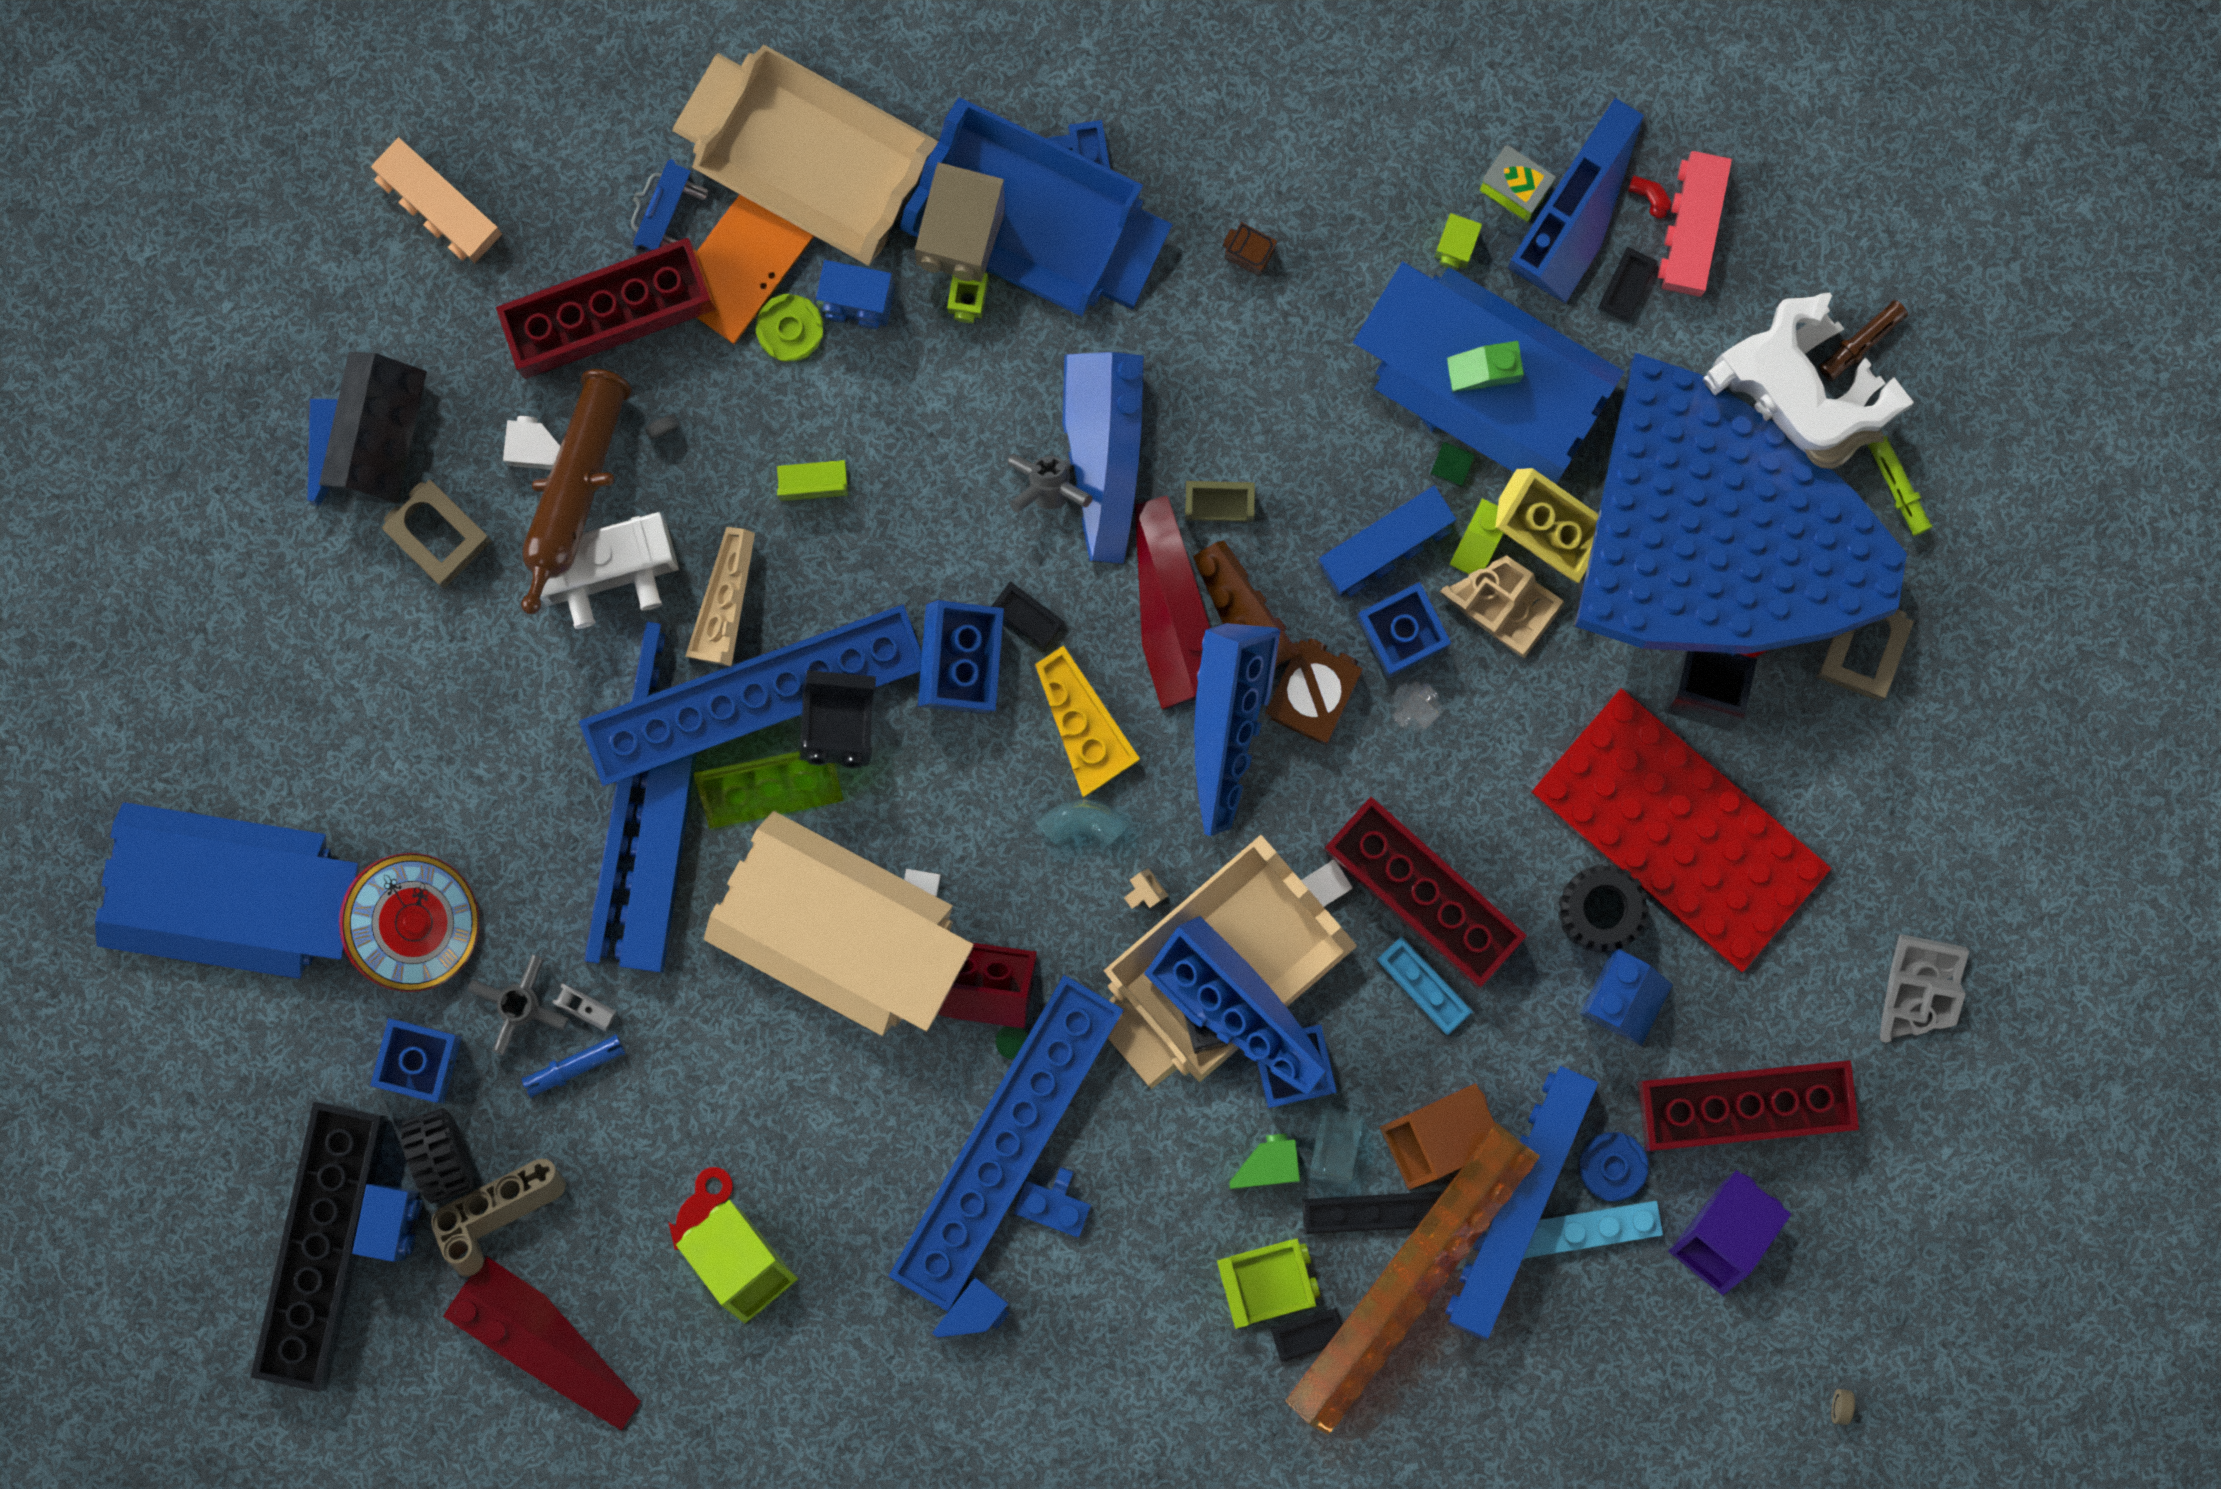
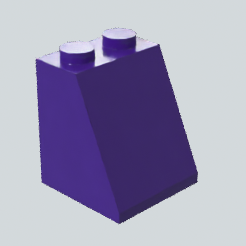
(1730, 1233)

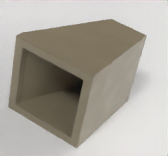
(960, 222)

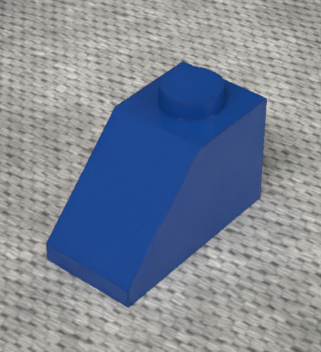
(974, 1311)

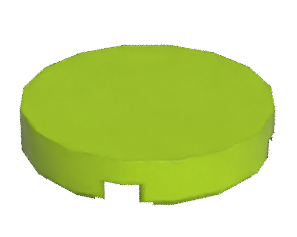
(785, 337)

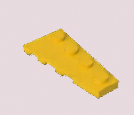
(1088, 731)

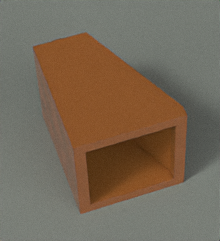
(1438, 1135)

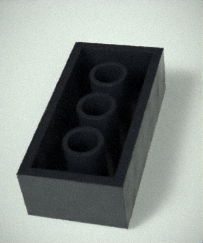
(373, 427)

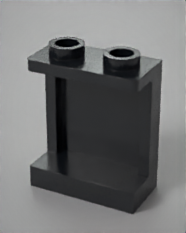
(836, 719)

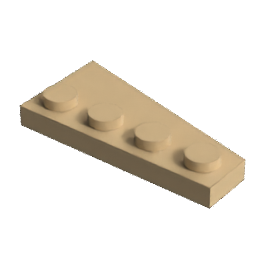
(721, 608)

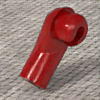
(1654, 192)

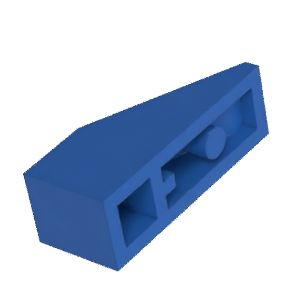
(320, 425)

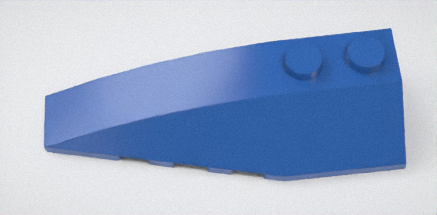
(1231, 999)

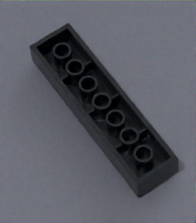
(317, 1247)

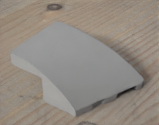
(1919, 989)

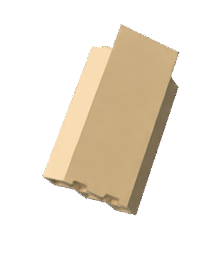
(804, 149)
(1265, 918)
(838, 928)

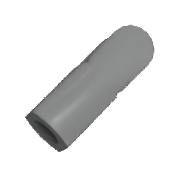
(588, 1010)

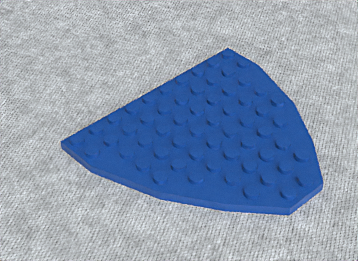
(1726, 530)

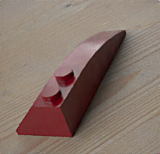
(1169, 605)
(993, 986)
(538, 1339)

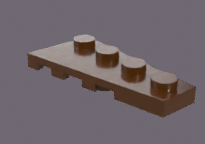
(1236, 598)

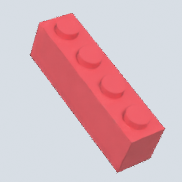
(1696, 223)

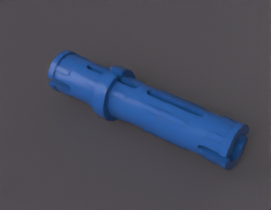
(561, 1071)

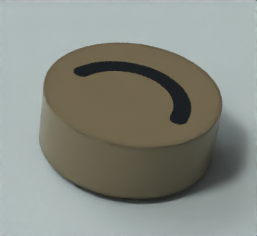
(1843, 1407)

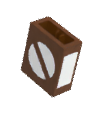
(1314, 691)

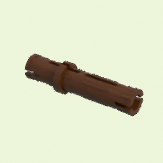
(1851, 350)

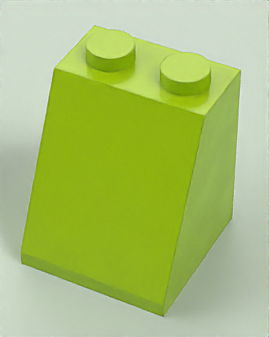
(736, 1261)

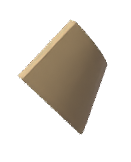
(1502, 603)

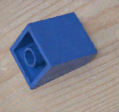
(1627, 997)

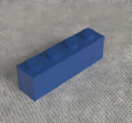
(1387, 541)

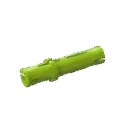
(1905, 496)

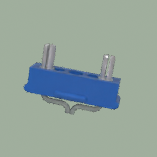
(662, 206)

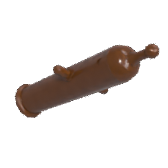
(572, 482)

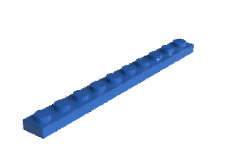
(621, 810)

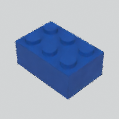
(960, 657)

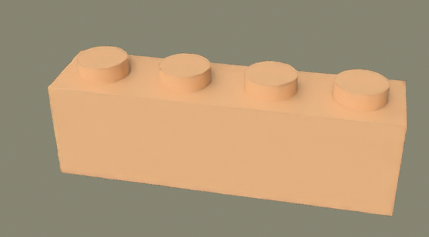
(436, 200)

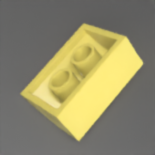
(1547, 522)

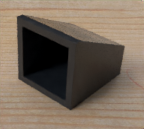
(1712, 688)

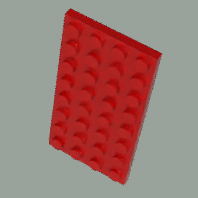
(1681, 830)

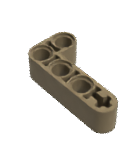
(545, 1185)

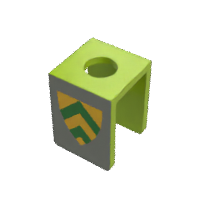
(1517, 183)

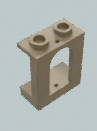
(460, 558)
(1877, 688)

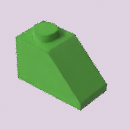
(1486, 367)
(1269, 1164)

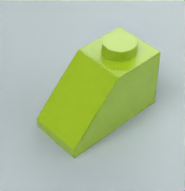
(1479, 540)

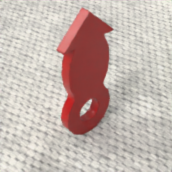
(701, 1203)

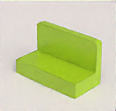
(812, 480)

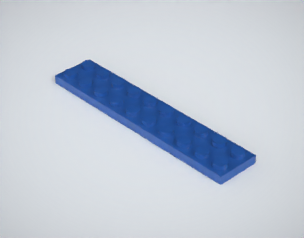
(744, 696)
(1006, 1143)

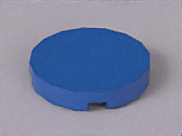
(1601, 1165)

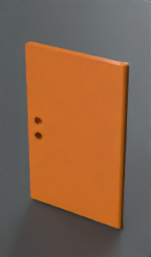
(740, 258)

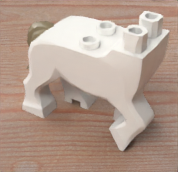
(1791, 393)

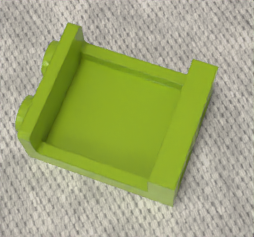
(1268, 1282)

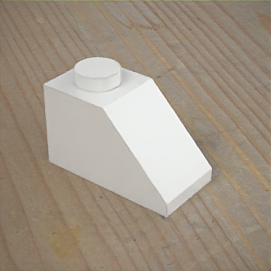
(529, 444)

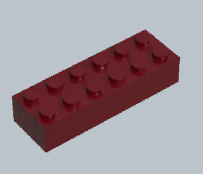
(605, 308)
(1424, 892)
(1748, 1105)

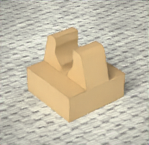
(1146, 889)

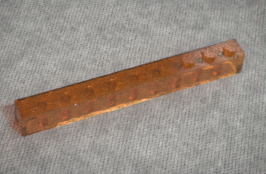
(1412, 1279)

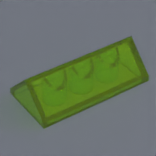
(764, 786)

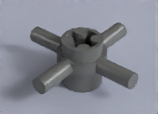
(1048, 483)
(532, 1008)

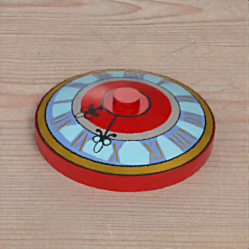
(409, 922)

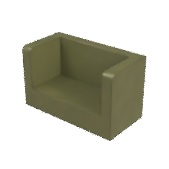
(1219, 501)

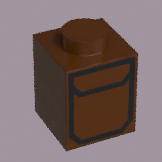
(1249, 248)

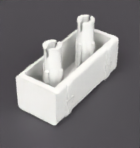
(613, 558)

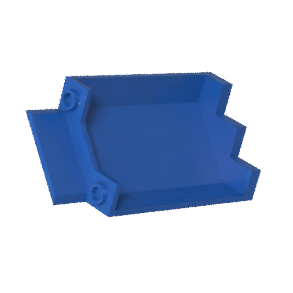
(1067, 220)
(1515, 424)
(221, 891)

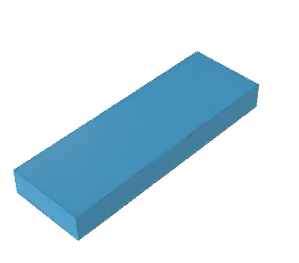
(1424, 986)

